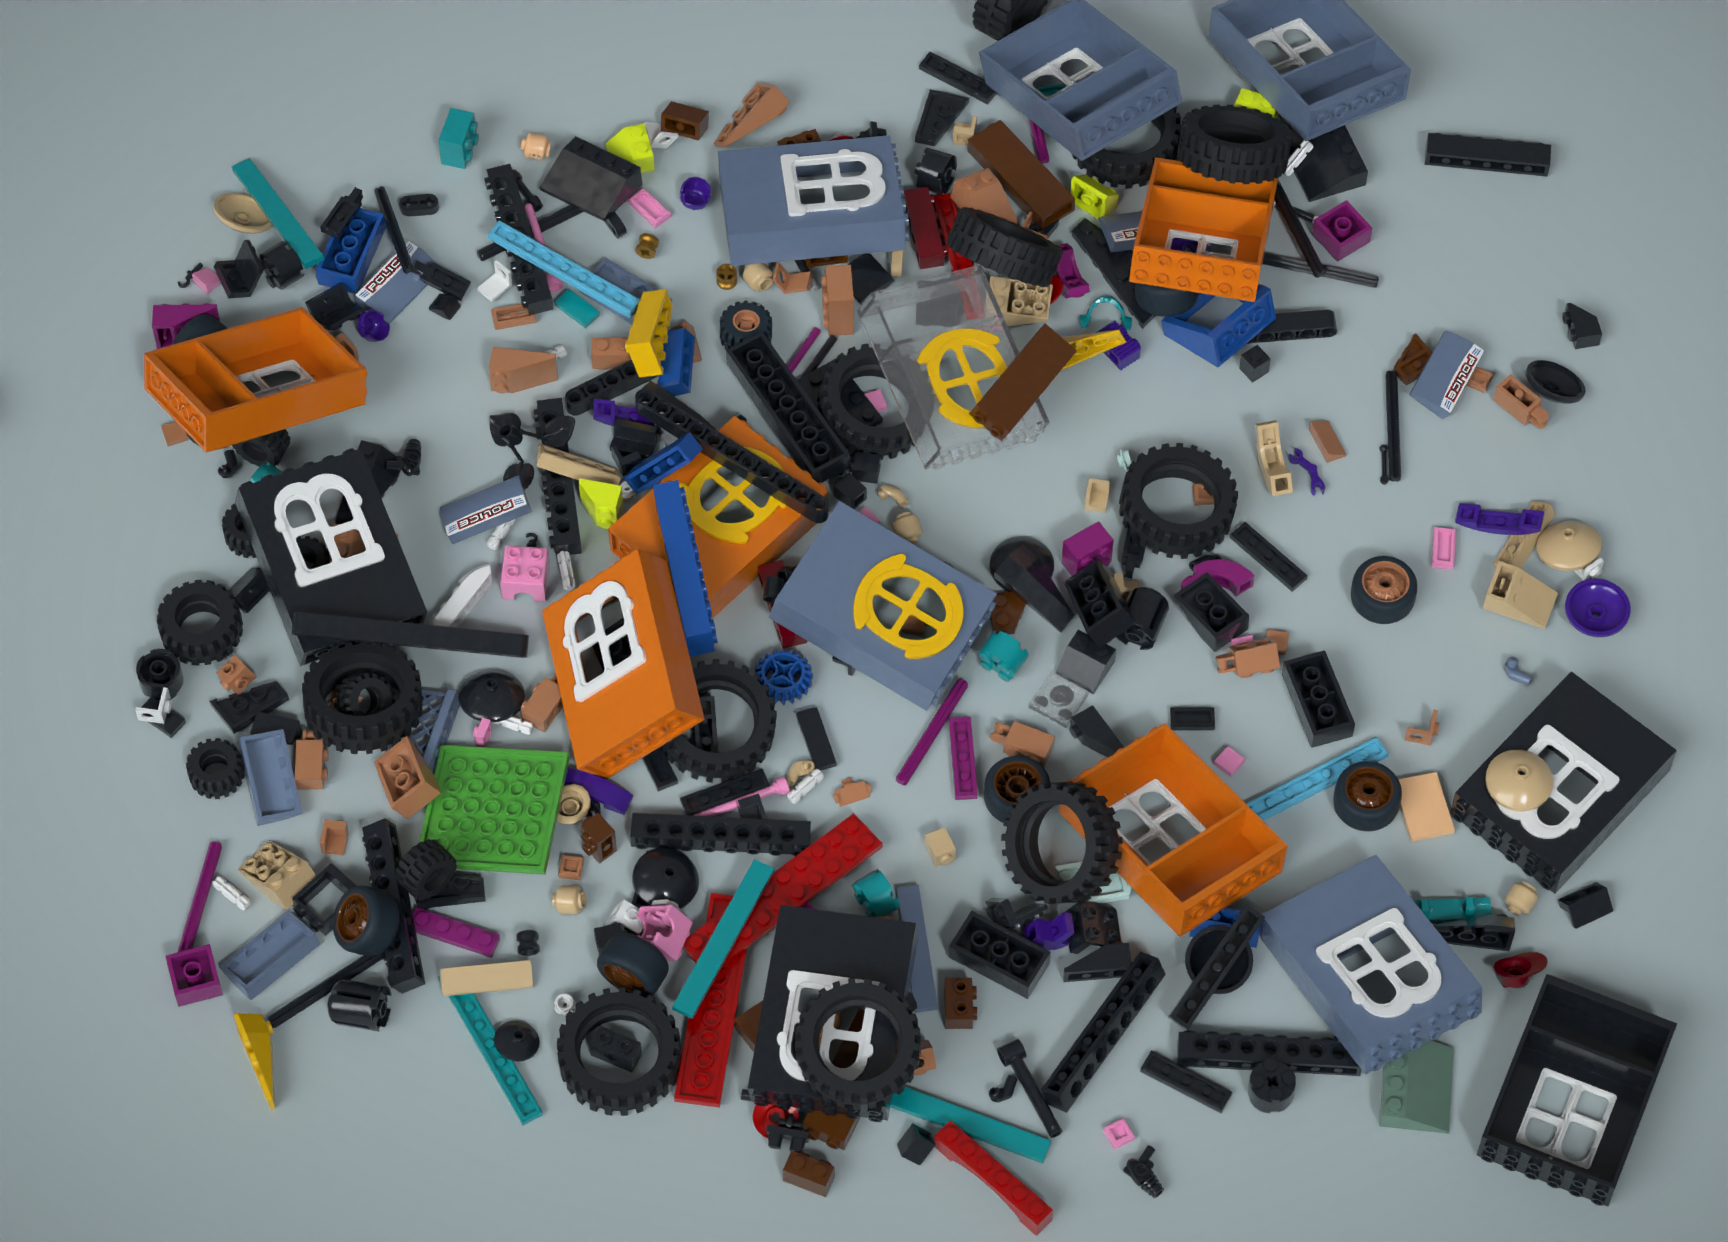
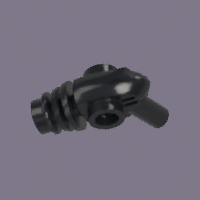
(409, 461)
(1142, 1174)

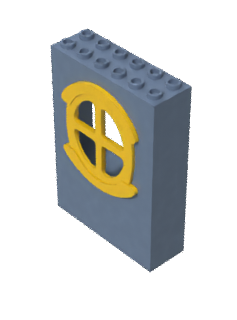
(833, 606)

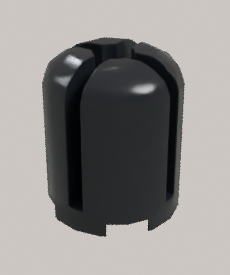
(1149, 612)
(359, 1005)

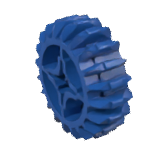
(785, 667)

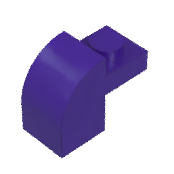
(1050, 934)

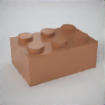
(838, 300)

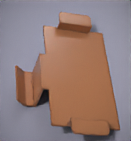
(851, 792)

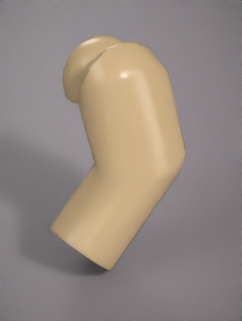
(895, 493)
(799, 769)

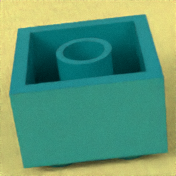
(458, 138)

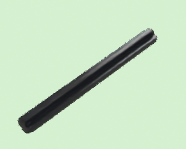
(544, 224)
(394, 230)
(1298, 232)
(1330, 271)
(1393, 426)
(322, 989)

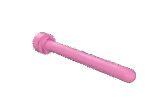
(554, 283)
(778, 787)

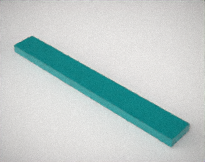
(277, 213)
(723, 939)
(503, 1069)
(972, 1124)

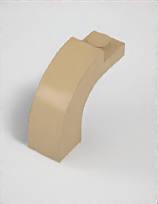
(1271, 461)

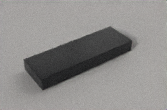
(816, 739)

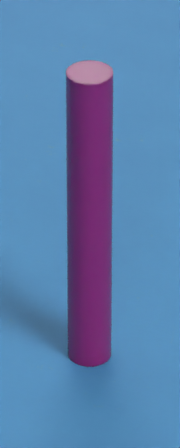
(803, 349)

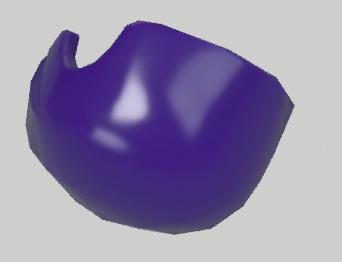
(695, 193)
(372, 326)

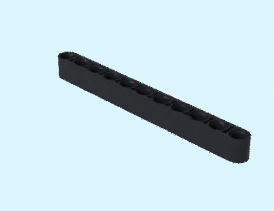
(737, 463)
(410, 634)

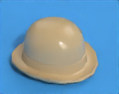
(574, 804)

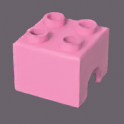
(525, 572)
(665, 929)

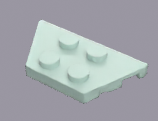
(1115, 891)

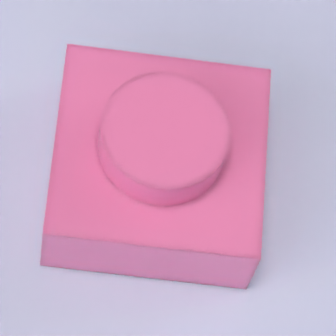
(482, 732)

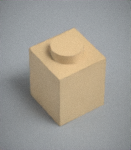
(940, 847)

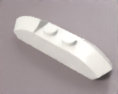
(464, 598)

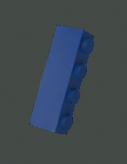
(663, 463)

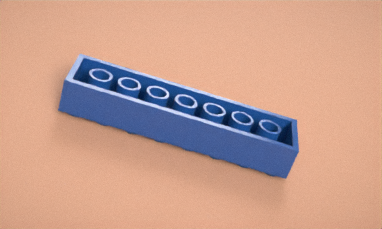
(685, 568)

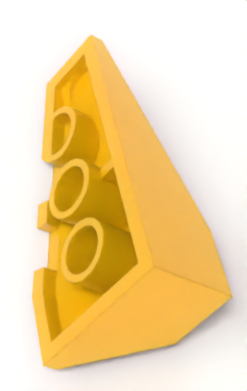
(1092, 344)
(258, 1045)

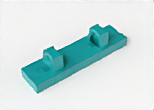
(1451, 910)

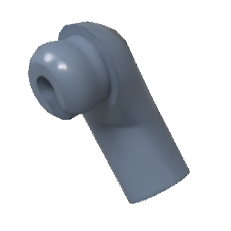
(1514, 672)

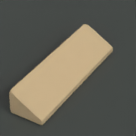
(575, 466)
(1521, 546)
(486, 978)

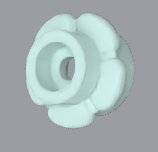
(1124, 459)

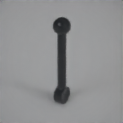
(1384, 479)

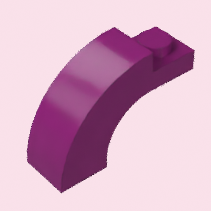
(1068, 272)
(1226, 573)

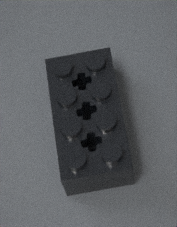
(1099, 602)
(1318, 699)
(1001, 956)

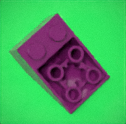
(170, 319)

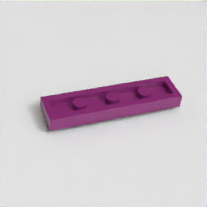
(963, 758)
(455, 932)

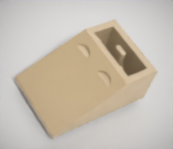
(1021, 301)
(1519, 596)
(277, 873)

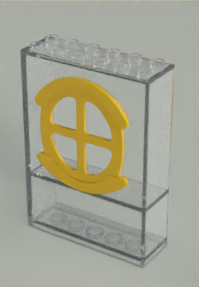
(910, 334)

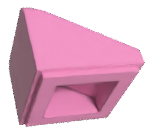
(206, 279)

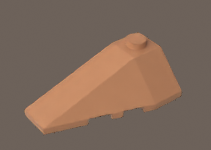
(760, 106)

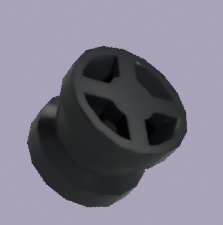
(528, 943)

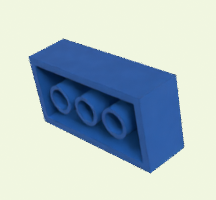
(352, 254)

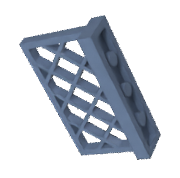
(440, 729)

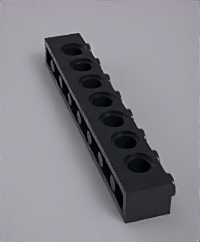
(503, 177)
(570, 540)
(710, 827)
(384, 850)
(1103, 1032)
(1236, 1059)

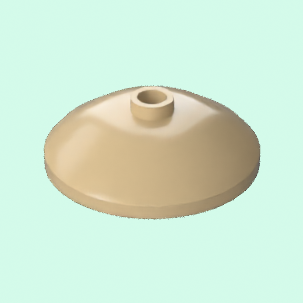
(241, 213)
(1569, 545)
(1516, 790)

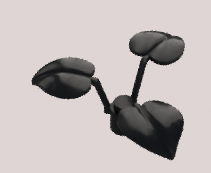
(507, 431)

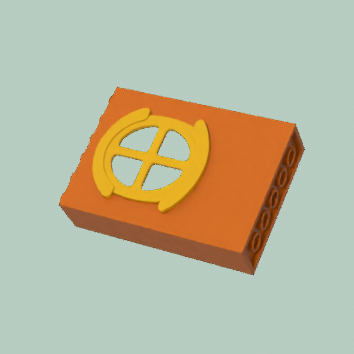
(726, 550)

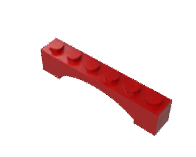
(1020, 1199)

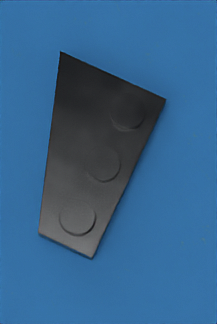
(938, 116)
(241, 709)
(460, 890)

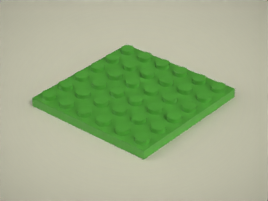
(496, 807)

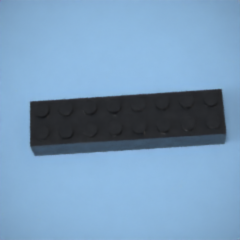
(787, 408)

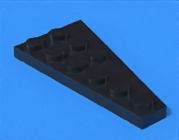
(1113, 266)

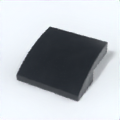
(868, 277)

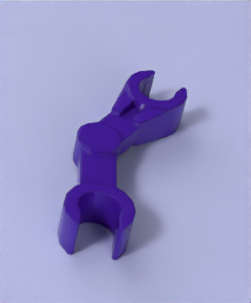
(1310, 468)

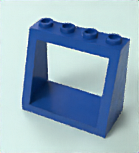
(1227, 337)

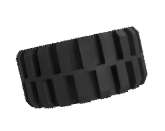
(193, 599)

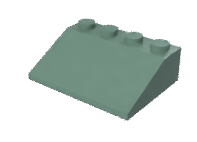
(1418, 1089)

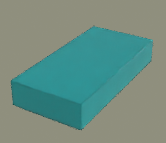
(577, 308)

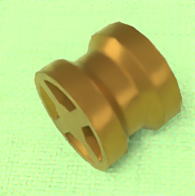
(647, 246)
(722, 273)

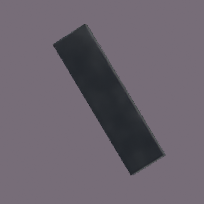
(957, 77)
(1268, 556)
(724, 792)
(1186, 1081)

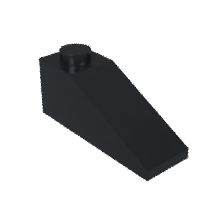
(706, 731)
(1094, 732)
(1104, 963)

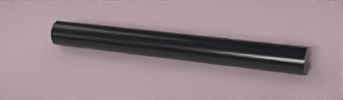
(821, 355)

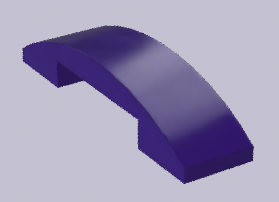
(607, 412)
(1499, 522)
(601, 790)

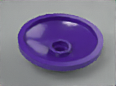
(1598, 598)

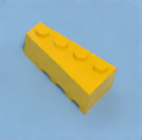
(650, 332)

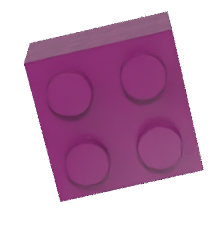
(1342, 230)
(1086, 547)
(194, 975)

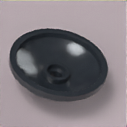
(1555, 382)
(1008, 546)
(491, 695)
(654, 884)
(1201, 948)

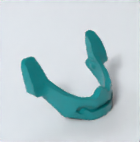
(1126, 321)

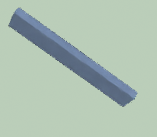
(922, 976)

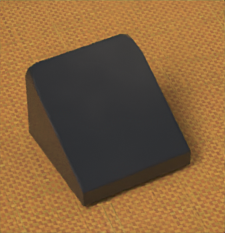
(445, 306)

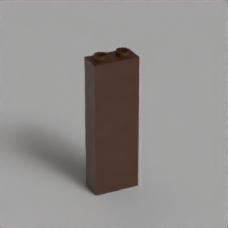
(1021, 174)
(1022, 382)
(836, 1129)

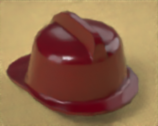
(1518, 970)

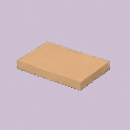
(1425, 807)

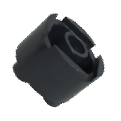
(936, 171)
(281, 266)
(159, 670)
(1271, 1086)

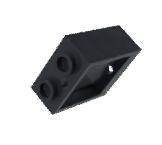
(329, 874)

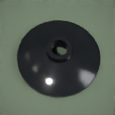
(512, 1047)

